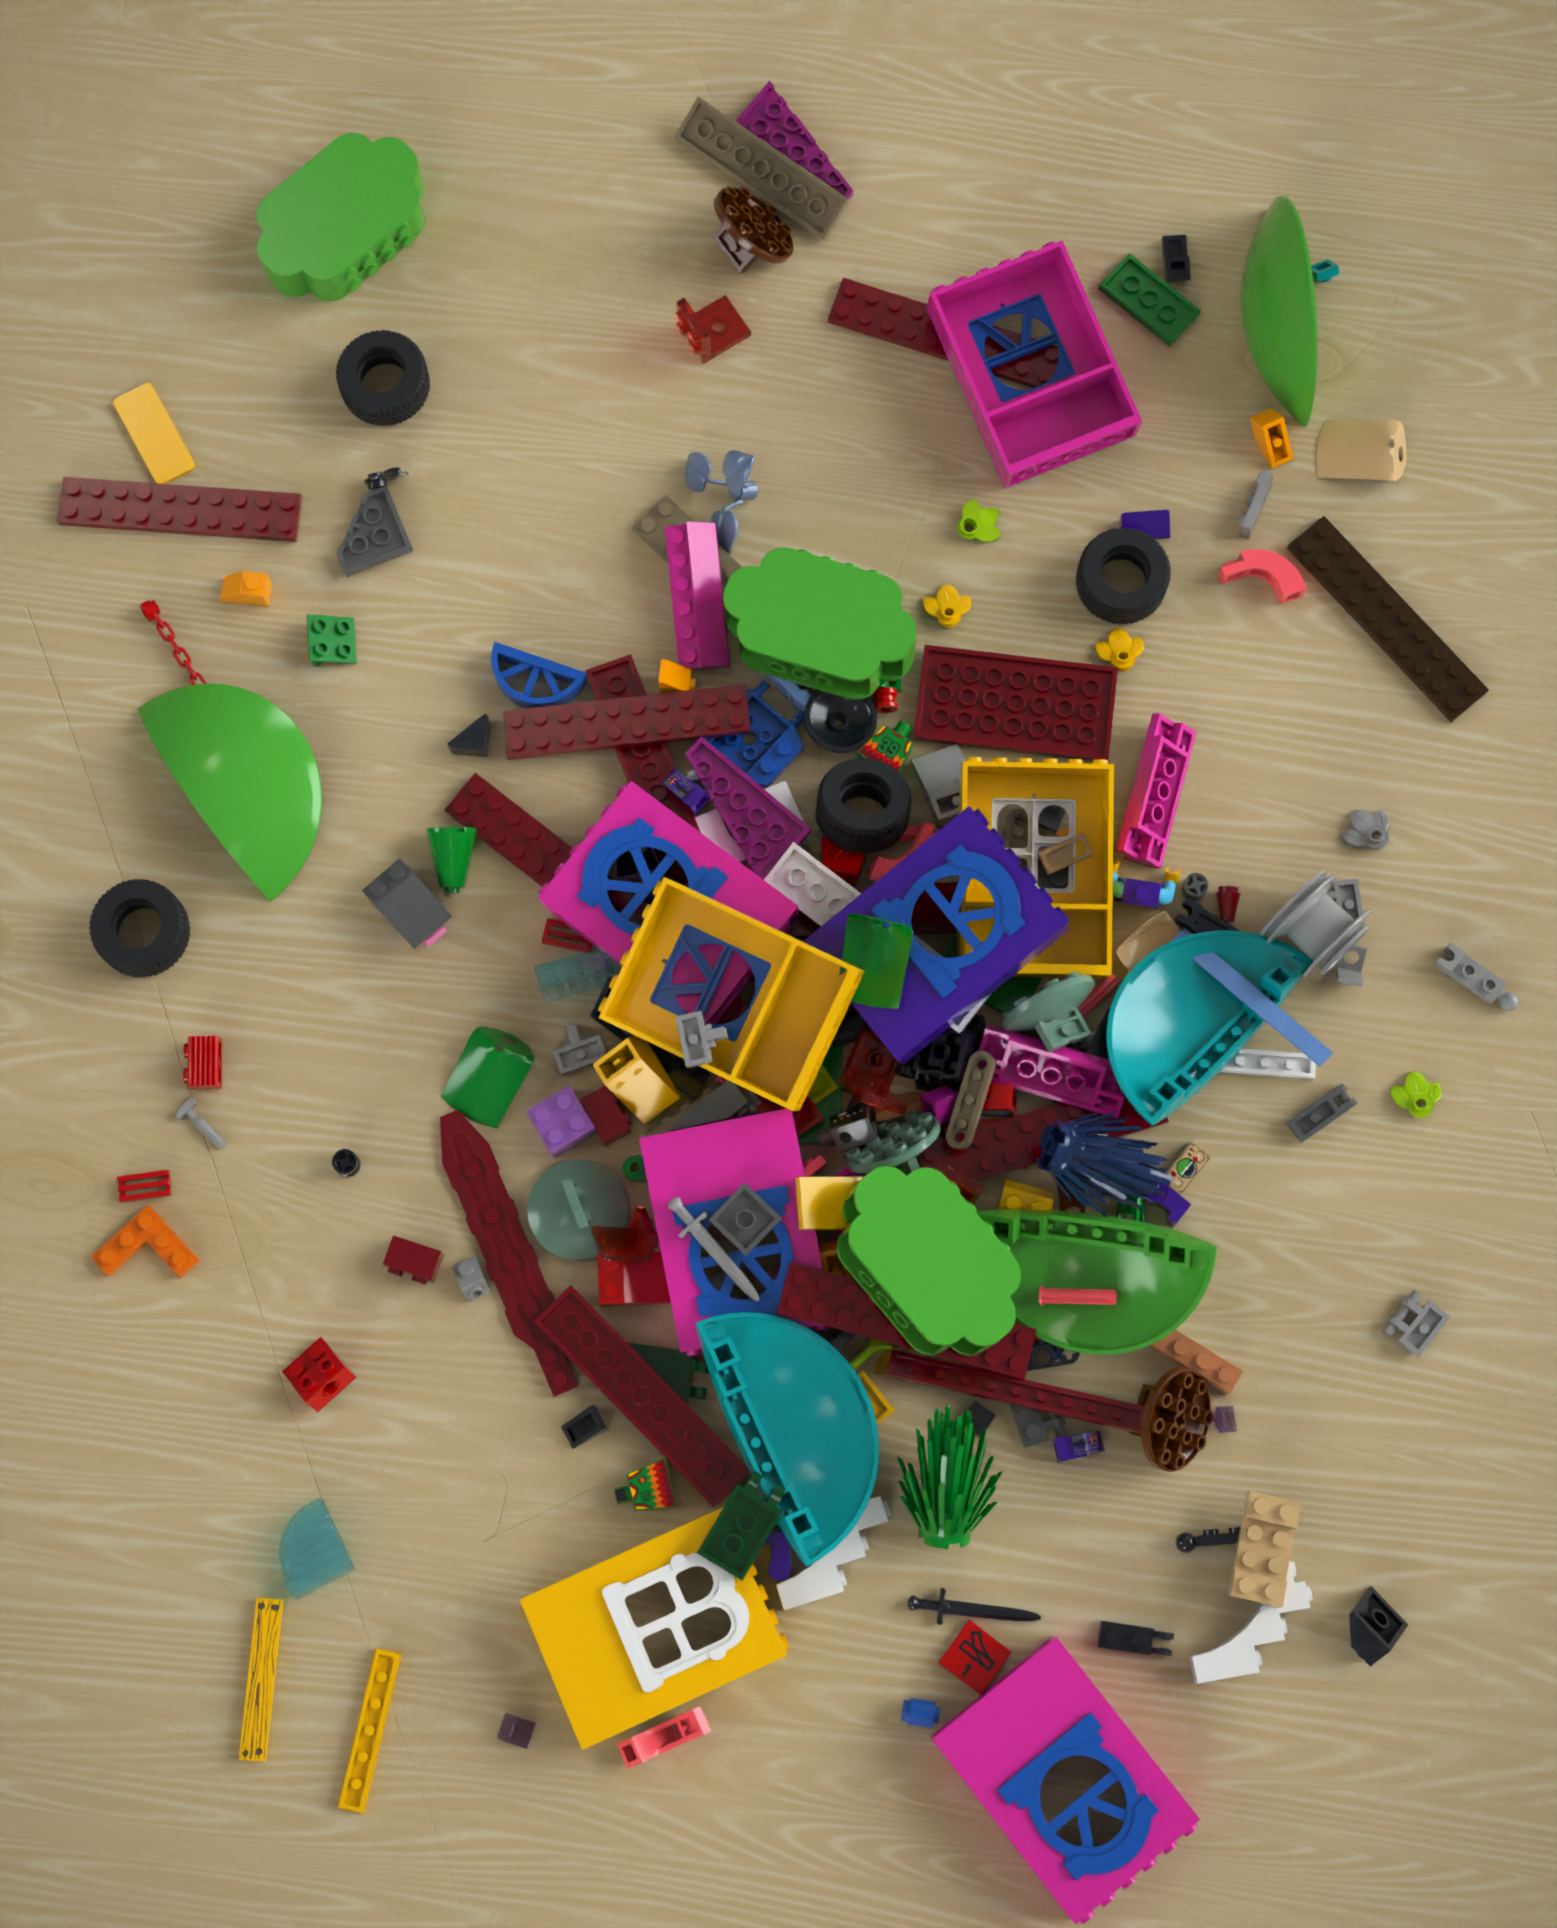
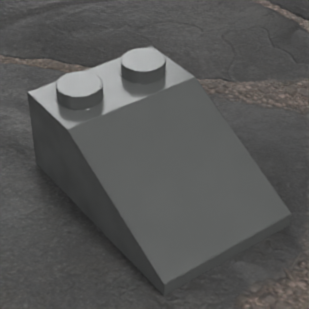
(406, 903)
(723, 1104)

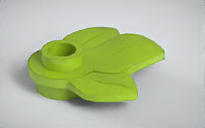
(980, 520)
(1416, 1091)

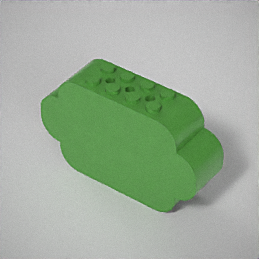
(341, 217)
(820, 623)
(929, 1261)

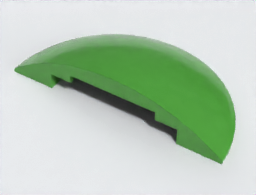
(1282, 308)
(243, 774)
(1151, 1267)

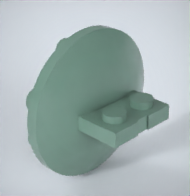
(1053, 1012)
(896, 1144)
(572, 1201)

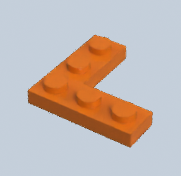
(145, 1228)

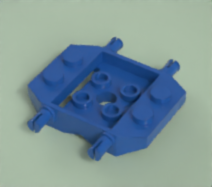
(766, 726)

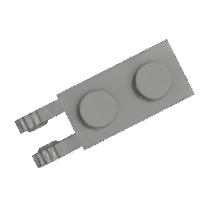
(1255, 503)

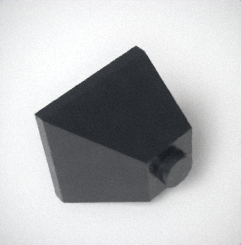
(1374, 1627)

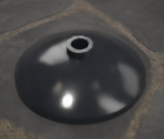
(856, 716)

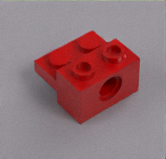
(318, 1374)

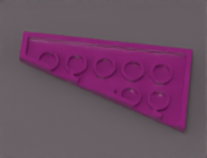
(779, 127)
(752, 815)

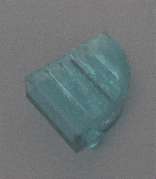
(573, 975)
(312, 1550)

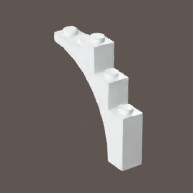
(822, 1576)
(1238, 1654)

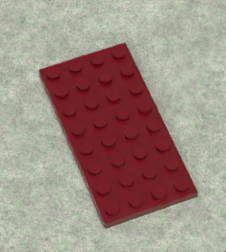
(1015, 703)

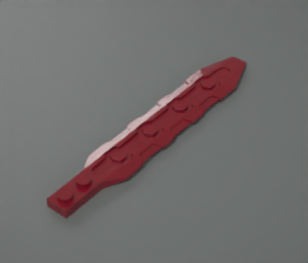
(503, 1243)

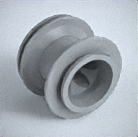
(1317, 924)

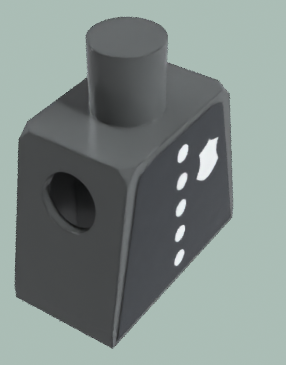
(850, 1128)

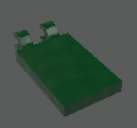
(674, 1369)
(742, 1528)

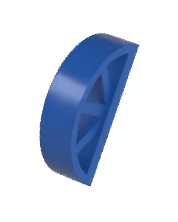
(537, 665)

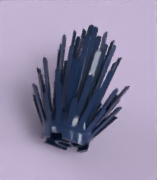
(1100, 1161)

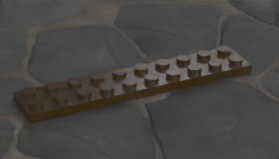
(1387, 619)

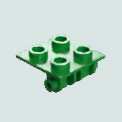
(331, 639)

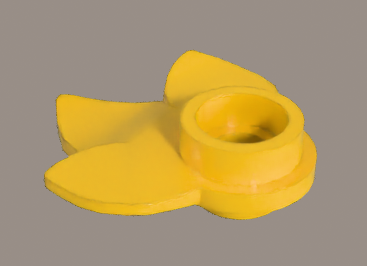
(947, 603)
(1120, 647)

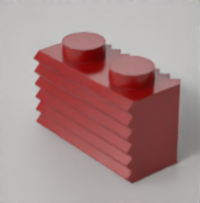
(204, 1062)

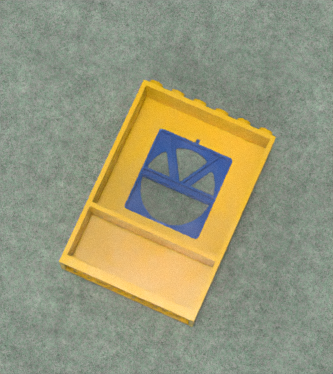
(795, 1005)

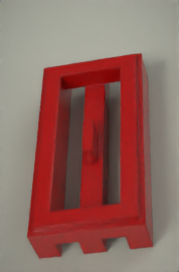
(561, 944)
(143, 1176)

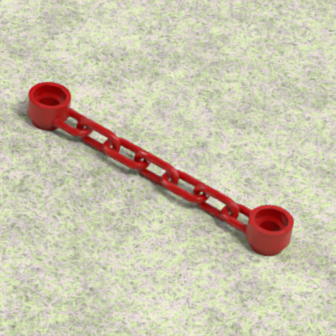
(151, 610)

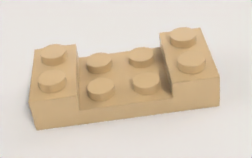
(1264, 1548)

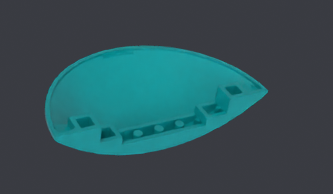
(1181, 1026)
(796, 1422)

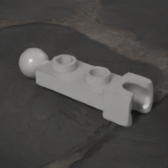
(1476, 978)

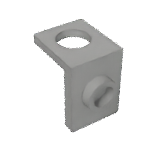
(1351, 973)

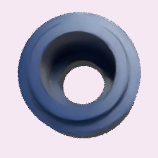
(920, 1712)

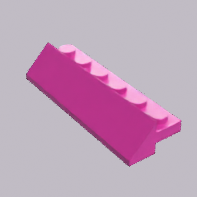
(697, 595)
(1156, 791)
(1057, 1075)

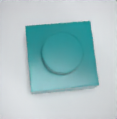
(1324, 270)

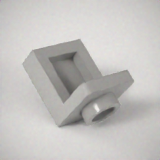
(471, 1279)

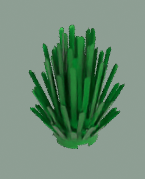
(949, 1486)

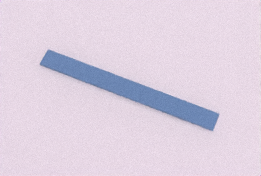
(1261, 1005)

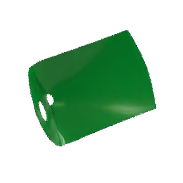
(882, 956)
(486, 1078)

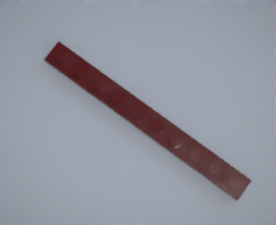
(1016, 1391)

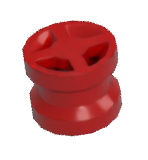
(885, 700)

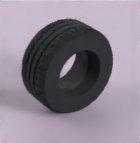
(377, 349)
(1129, 546)
(863, 779)
(122, 901)

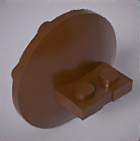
(750, 229)
(1173, 1417)

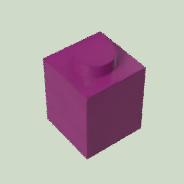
(939, 1103)

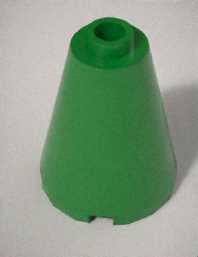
(451, 855)

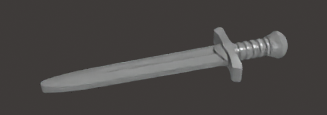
(712, 1247)

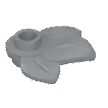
(1365, 827)

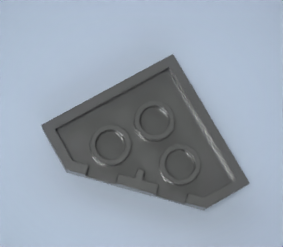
(373, 534)

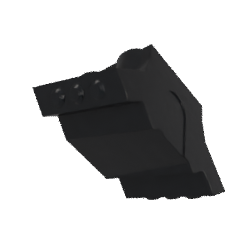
(947, 1056)

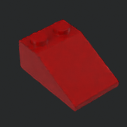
(632, 1283)

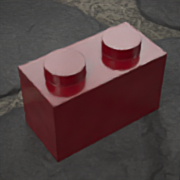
(606, 1116)
(412, 1259)

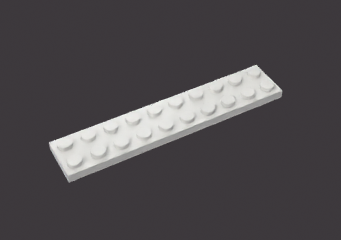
(823, 895)

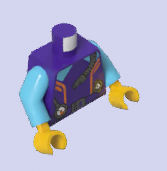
(1144, 892)

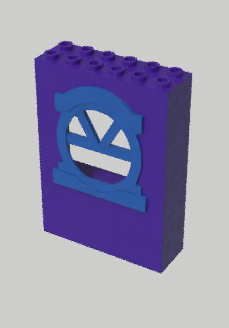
(940, 988)

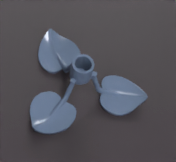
(736, 470)

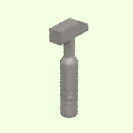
(200, 1123)

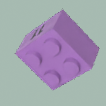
(561, 1121)

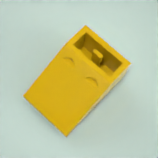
(637, 1078)
(1023, 1196)

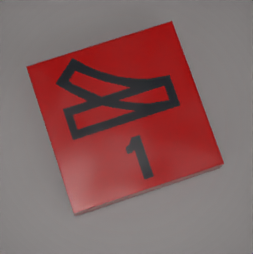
(974, 1657)

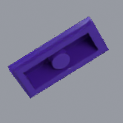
(1153, 522)

